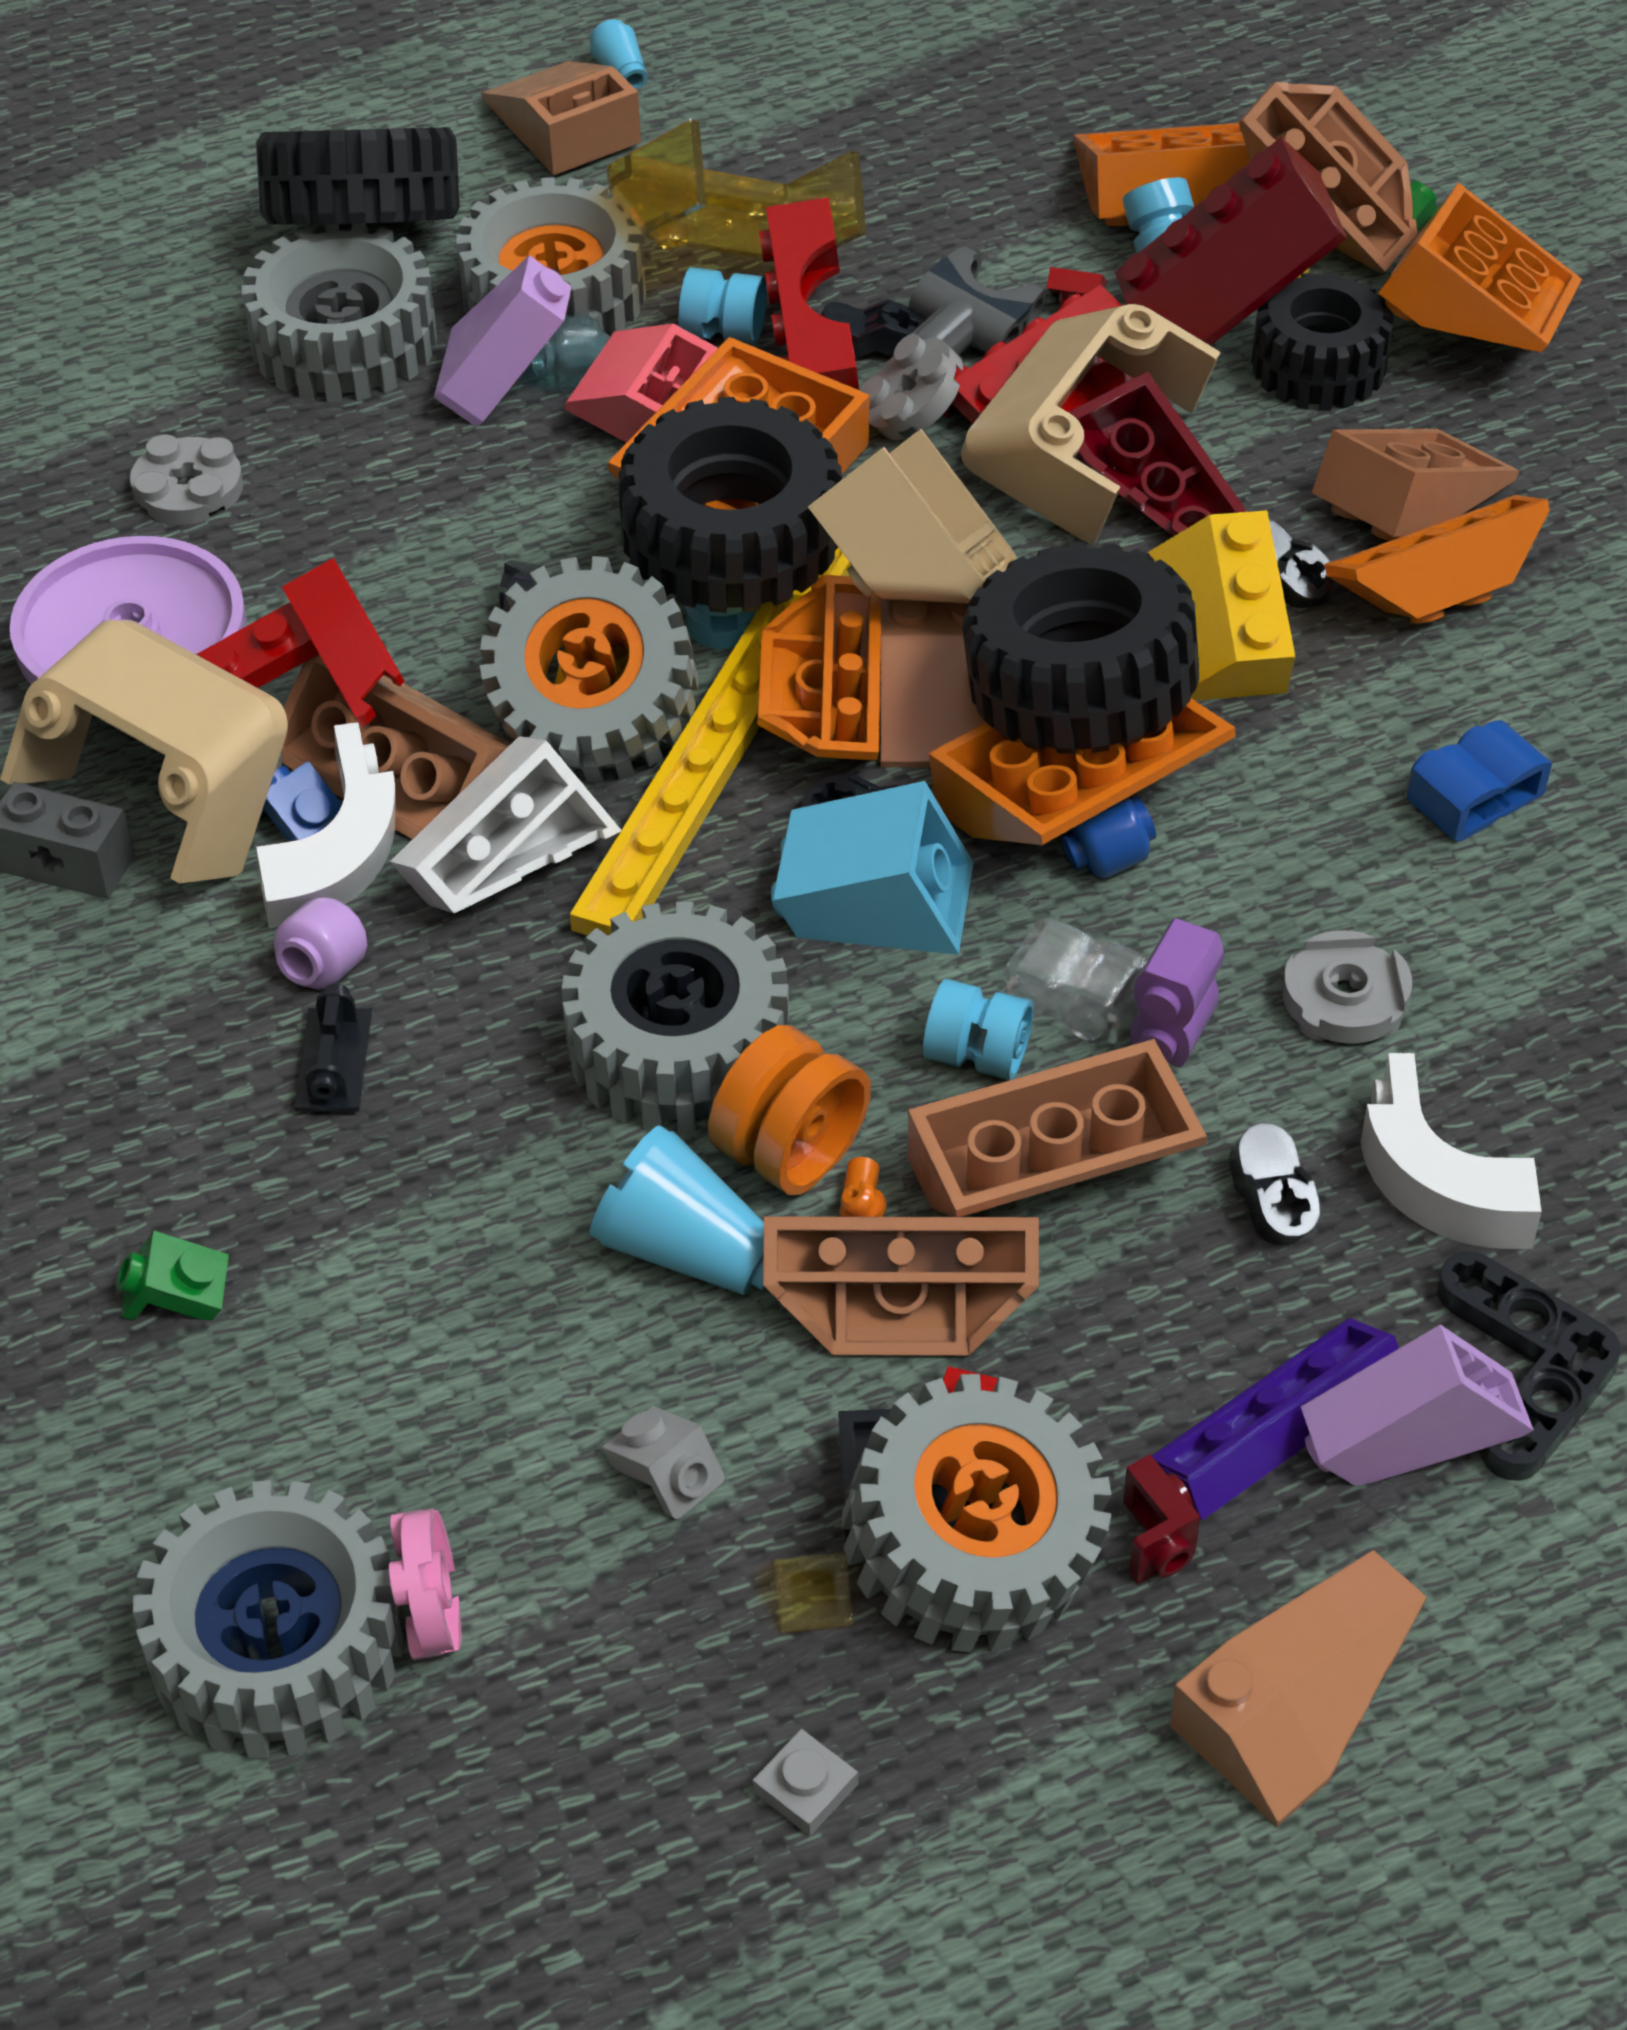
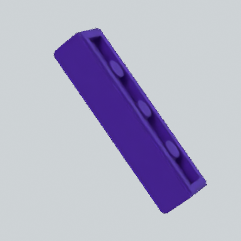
(1266, 1420)

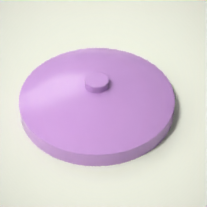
(135, 578)

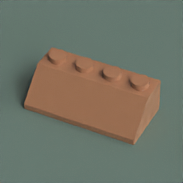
(414, 736)
(1050, 1130)

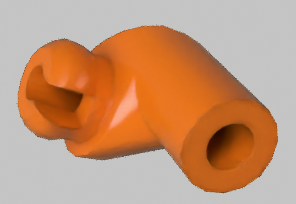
(860, 1190)

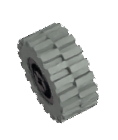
(683, 1050)

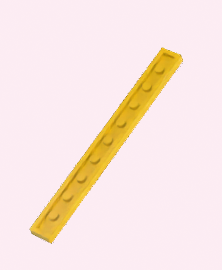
(684, 785)

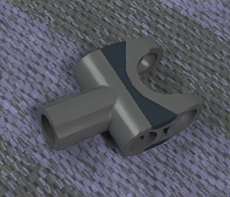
(966, 311)

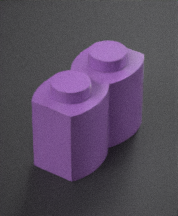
(1178, 990)

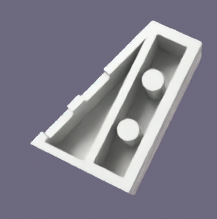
(502, 827)

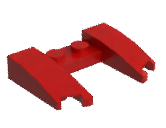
(317, 620)

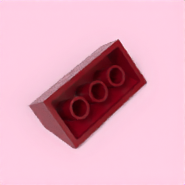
(1236, 246)

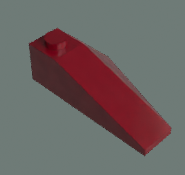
(1152, 456)

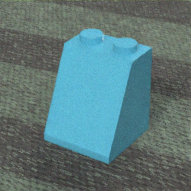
(875, 872)

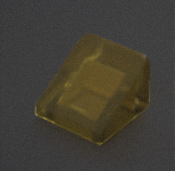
(813, 1592)

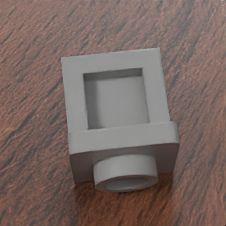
(668, 1456)

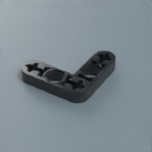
(1550, 1348)

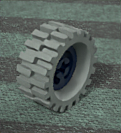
(218, 1580)

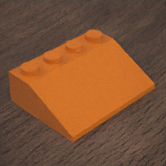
(1128, 159)
(1480, 278)
(752, 373)
(1034, 795)

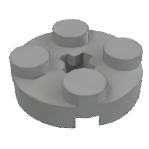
(913, 386)
(167, 459)
(1340, 1016)

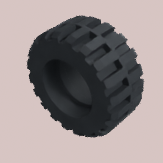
(358, 176)
(727, 454)
(1081, 648)

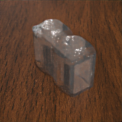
(1076, 980)

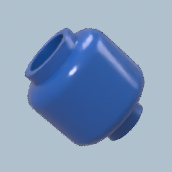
(1111, 839)

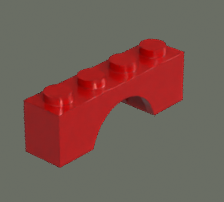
(804, 257)

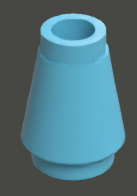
(617, 46)

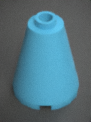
(681, 1216)

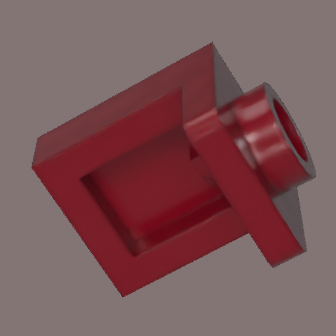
(1166, 1514)

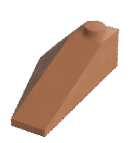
(1296, 1685)

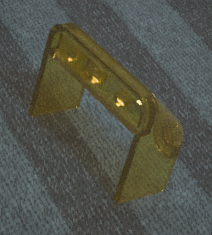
(706, 209)

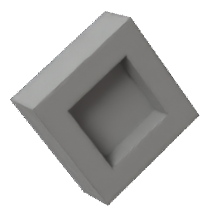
(805, 1782)

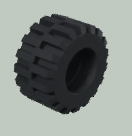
(1322, 341)

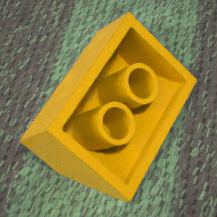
(1238, 604)

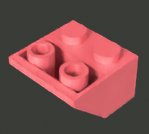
(636, 377)

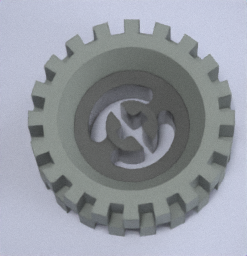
(339, 312)

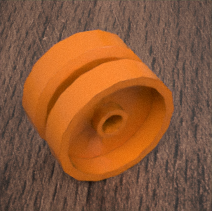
(789, 1109)

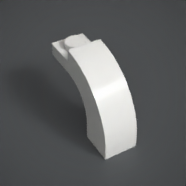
(347, 851)
(1436, 1185)

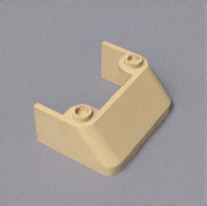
(1030, 443)
(912, 527)
(210, 725)

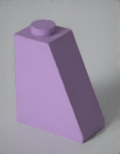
(500, 339)
(1414, 1410)

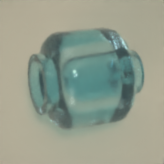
(570, 351)

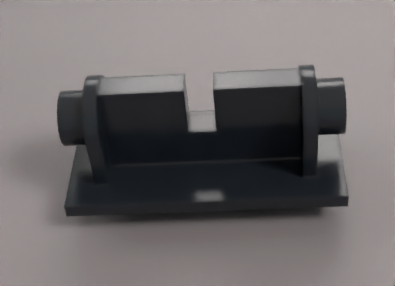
(333, 1053)

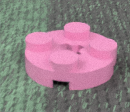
(425, 1582)

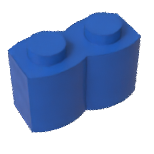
(1477, 779)

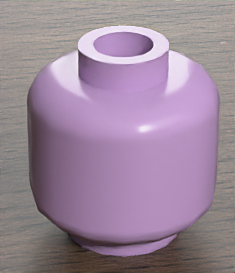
(320, 943)

